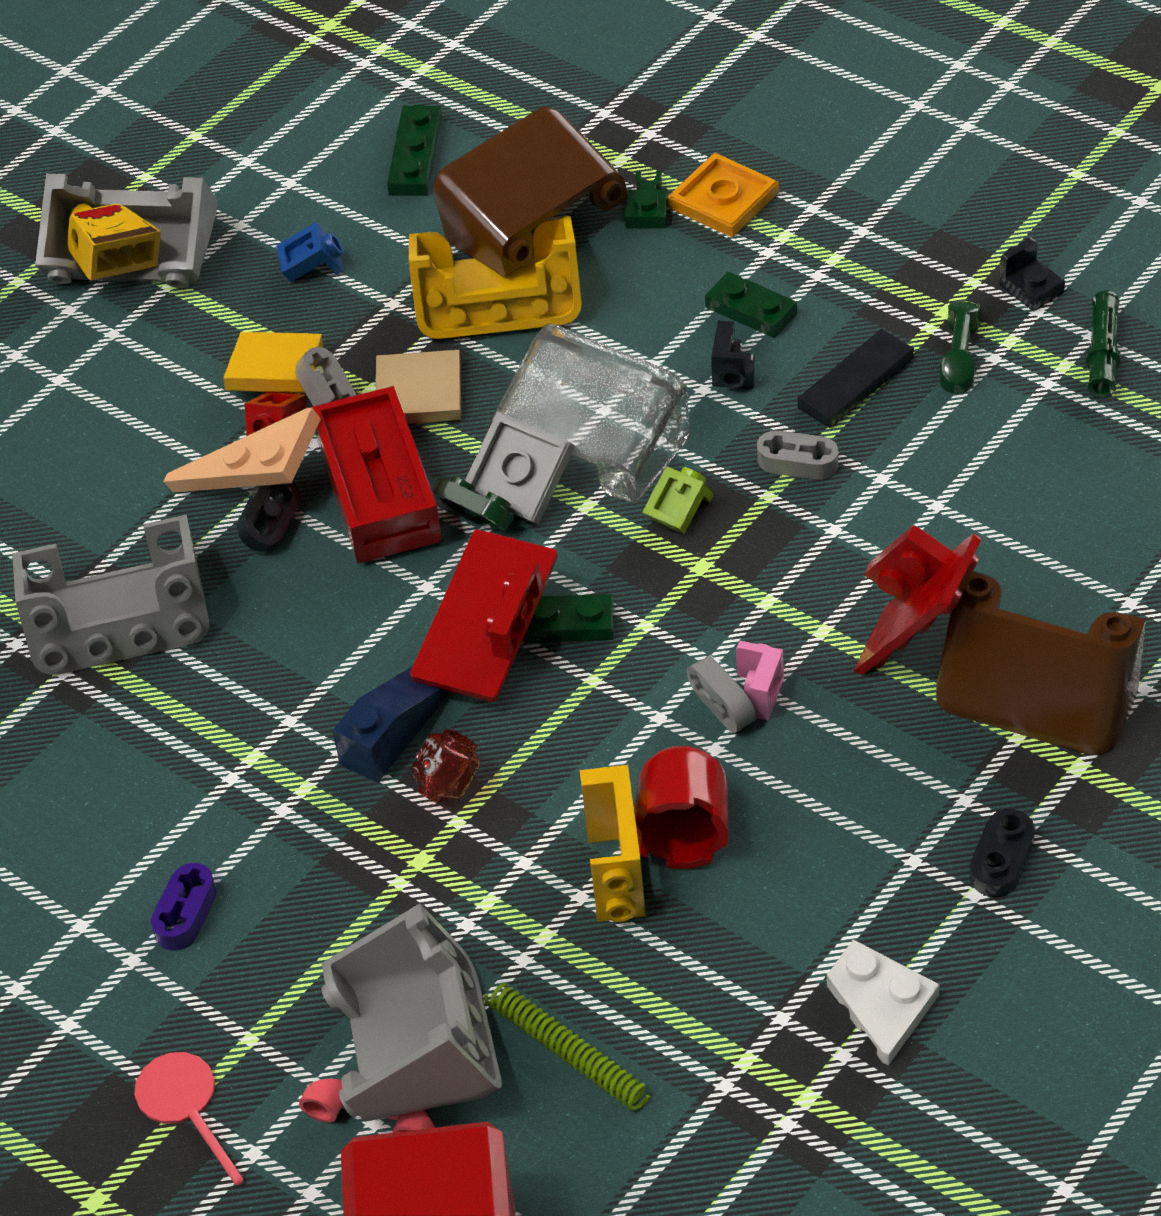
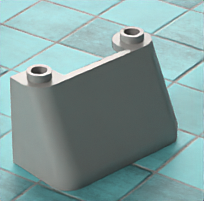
(180, 215)
(412, 1020)

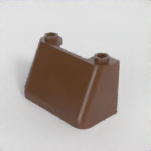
(519, 182)
(1037, 674)

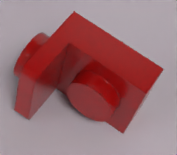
(271, 408)

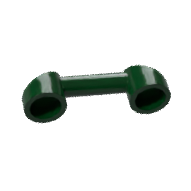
(957, 364)

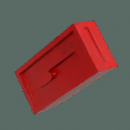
(376, 475)

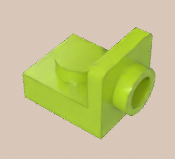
(677, 498)

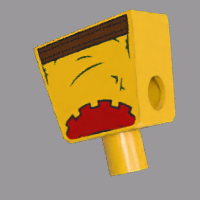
(111, 240)

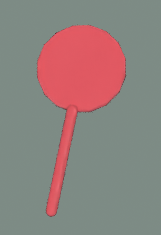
(177, 1090)

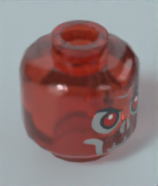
(445, 765)

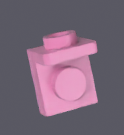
(763, 673)

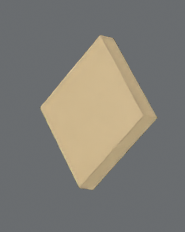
(425, 384)

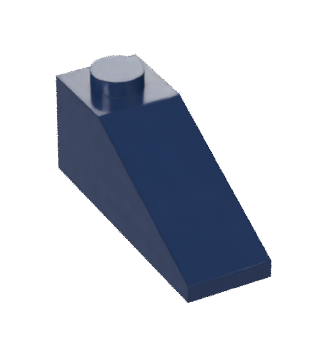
(384, 724)

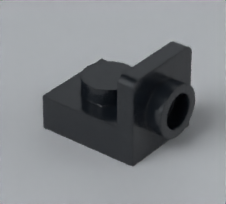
(1027, 277)
(728, 363)

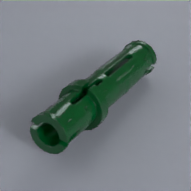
(1103, 355)

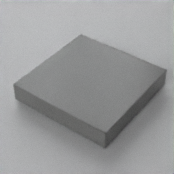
(520, 466)

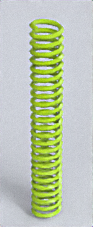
(569, 1052)

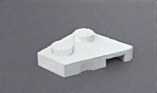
(881, 996)

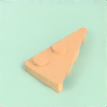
(256, 460)

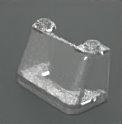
(603, 401)

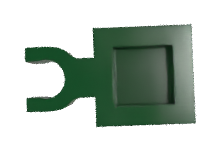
(646, 204)

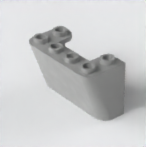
(113, 612)

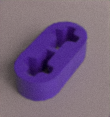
(176, 904)

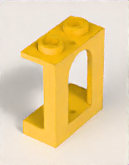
(609, 818)

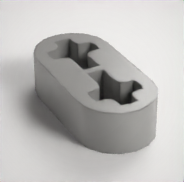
(323, 386)
(797, 455)
(721, 694)

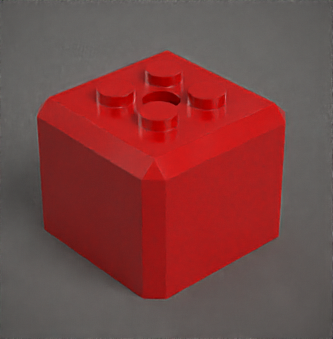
(428, 1173)

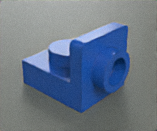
(308, 250)

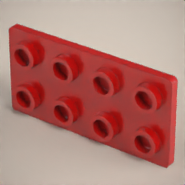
(924, 583)
(484, 615)

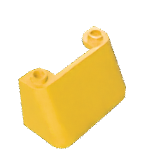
(475, 300)

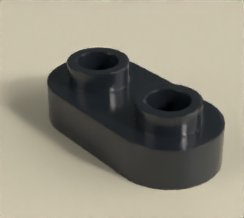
(267, 516)
(1004, 849)

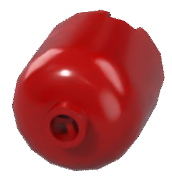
(682, 807)

